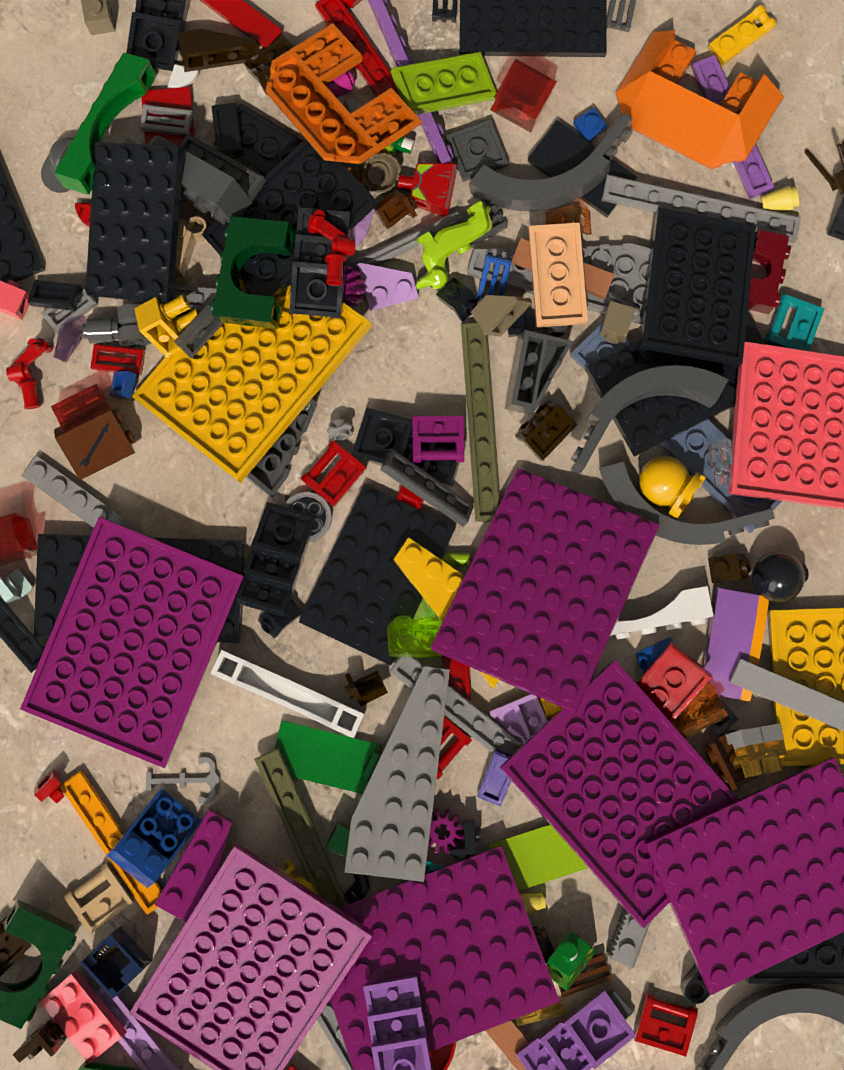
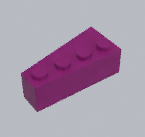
(196, 866)

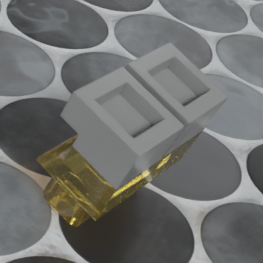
(758, 744)

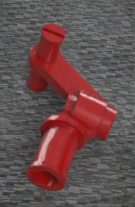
(341, 246)
(22, 373)

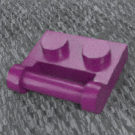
(437, 430)

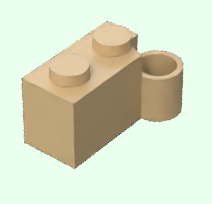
(186, 243)

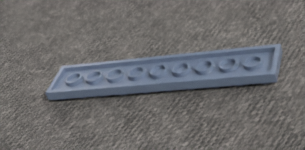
(689, 446)

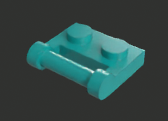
(802, 327)

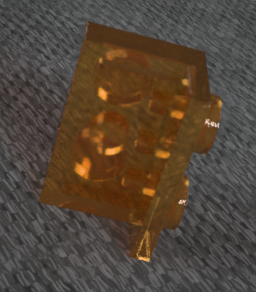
(701, 712)

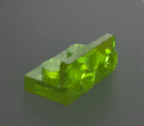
(412, 637)

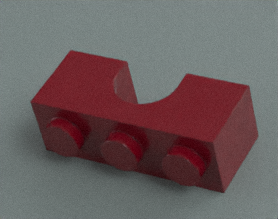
(770, 252)

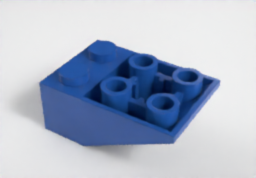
(154, 838)

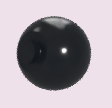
(779, 576)

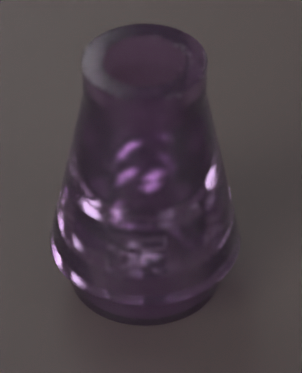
(67, 342)

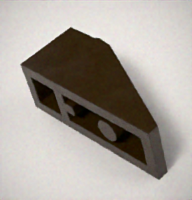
(212, 49)

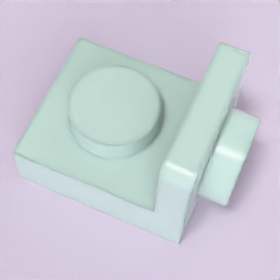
(14, 586)

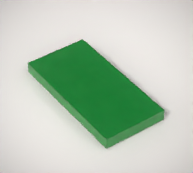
(325, 756)

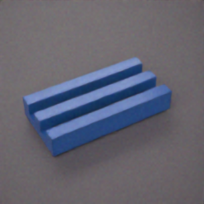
(499, 261)

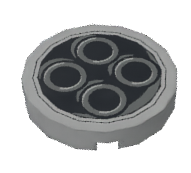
(314, 505)

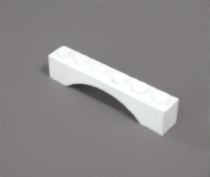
(685, 606)
(288, 693)

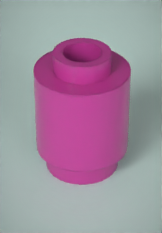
(341, 85)

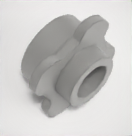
(339, 430)

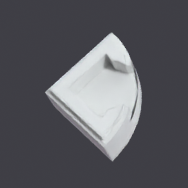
(182, 79)

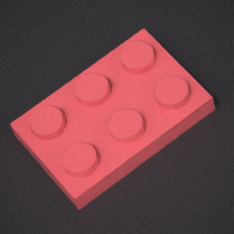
(83, 1016)

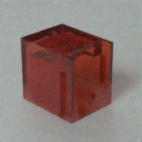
(523, 95)
(16, 539)

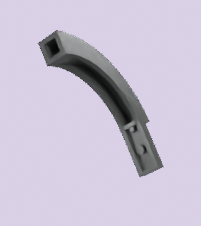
(554, 191)
(659, 381)
(628, 499)
(766, 1006)

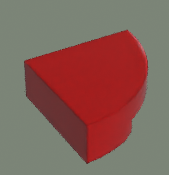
(83, 211)

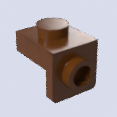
(394, 208)

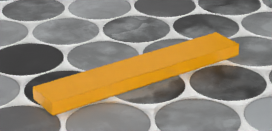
(106, 833)

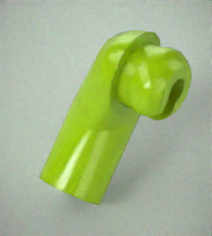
(456, 558)

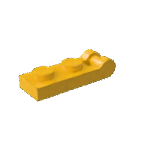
(742, 35)

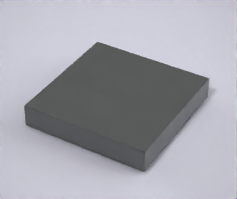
(476, 147)

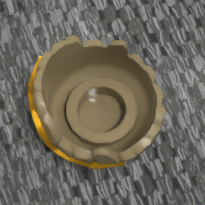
(380, 172)

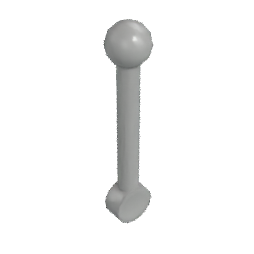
(636, 312)

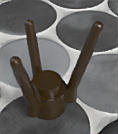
(835, 184)

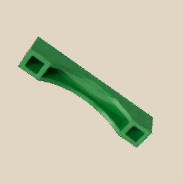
(127, 83)

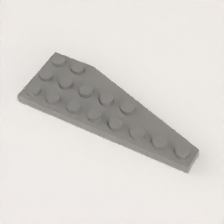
(626, 261)
(396, 808)

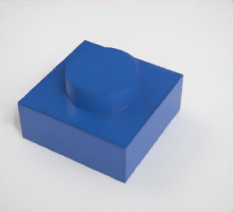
(590, 125)
(122, 384)

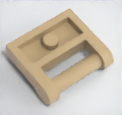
(104, 905)

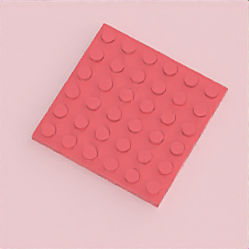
(789, 426)

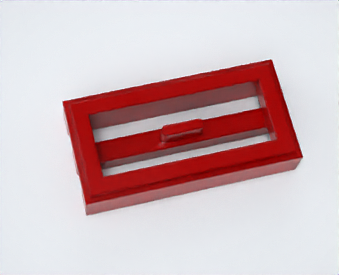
(121, 350)

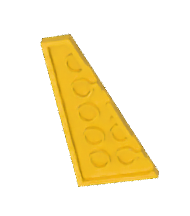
(433, 580)

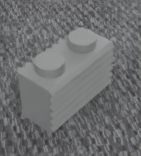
(627, 940)

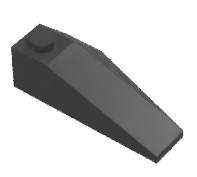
(273, 467)

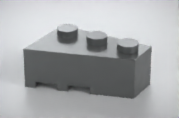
(533, 368)

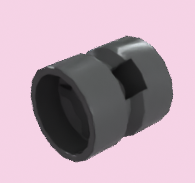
(129, 332)

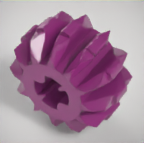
(353, 287)
(449, 826)

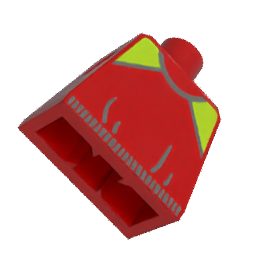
(431, 186)

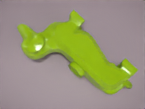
(447, 242)

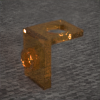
(570, 214)

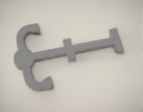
(212, 780)

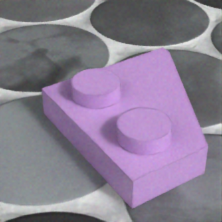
(386, 286)
(521, 717)

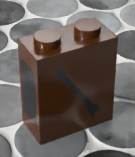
(95, 440)

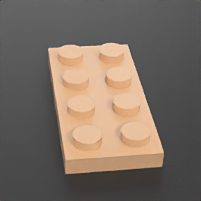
(558, 275)

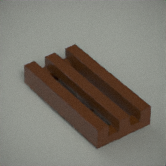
(593, 982)

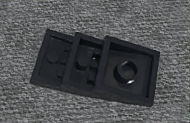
(155, 31)
(309, 269)
(387, 431)
(275, 559)

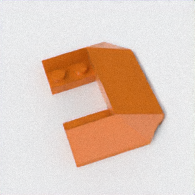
(301, 94)
(686, 120)

